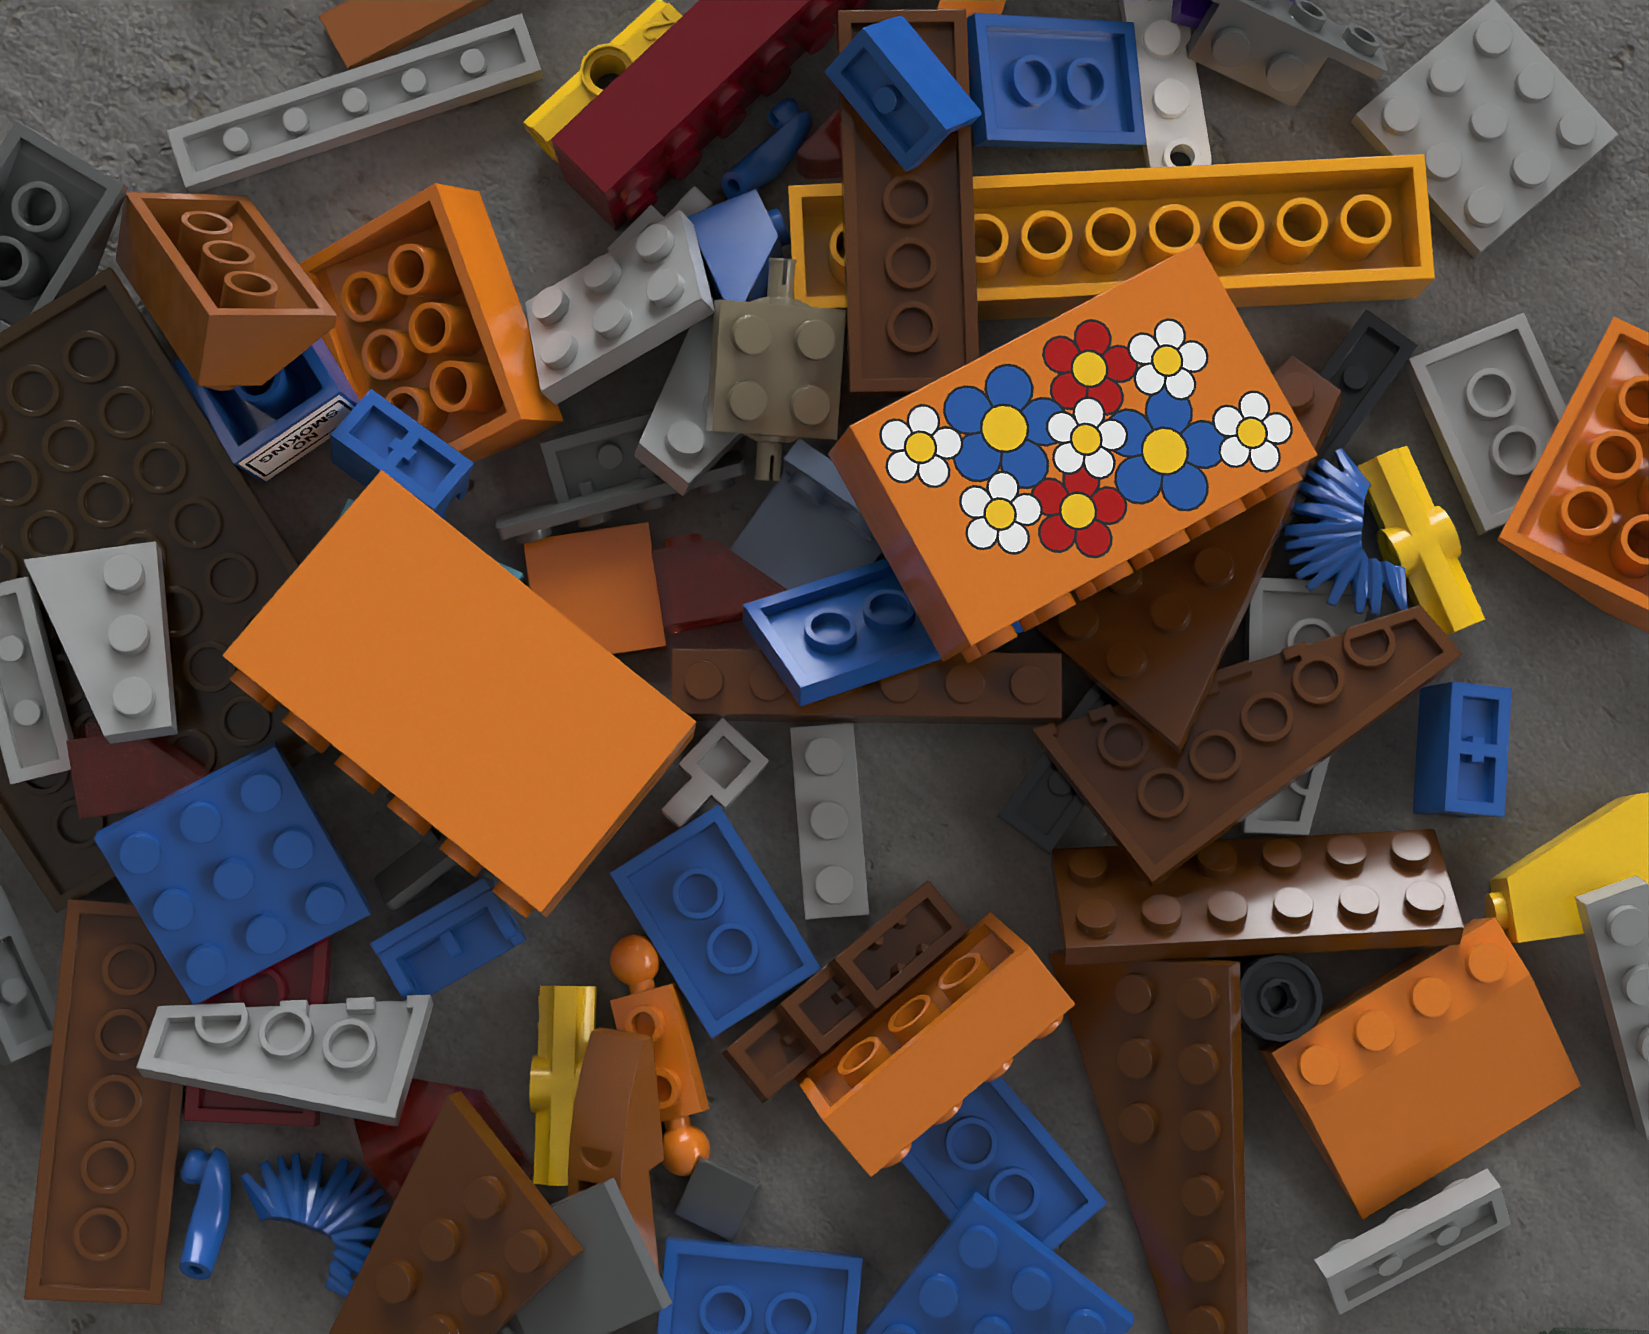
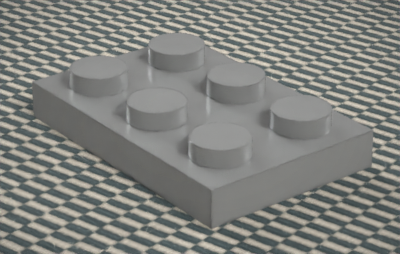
(618, 307)
(1489, 413)

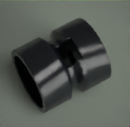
(1278, 997)

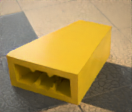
(1539, 891)

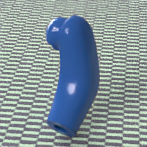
(773, 154)
(210, 1211)

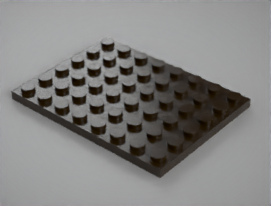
(113, 455)

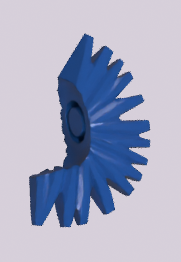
(1336, 542)
(325, 1210)

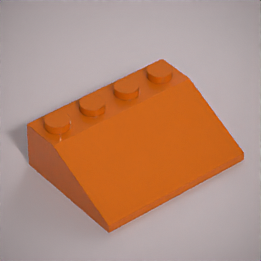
(435, 322)
(1589, 492)
(1423, 1066)

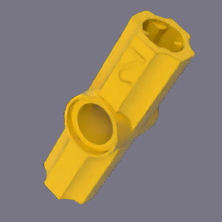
(600, 60)
(1420, 540)
(564, 1031)

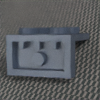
(807, 524)

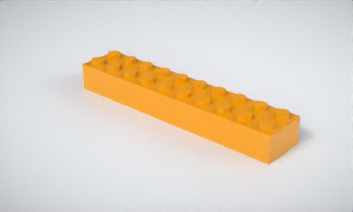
(1266, 227)

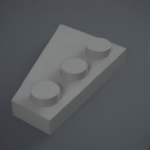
(676, 433)
(115, 633)

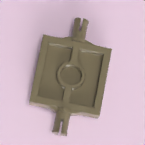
(775, 369)

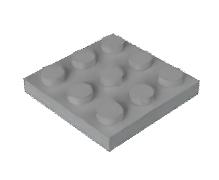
(1492, 126)

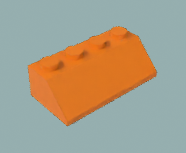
(934, 1043)

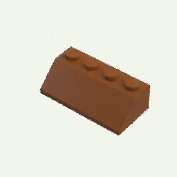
(219, 285)

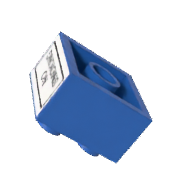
(284, 418)

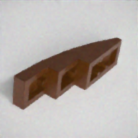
(845, 991)

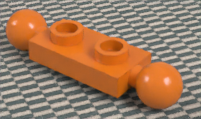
(678, 1075)

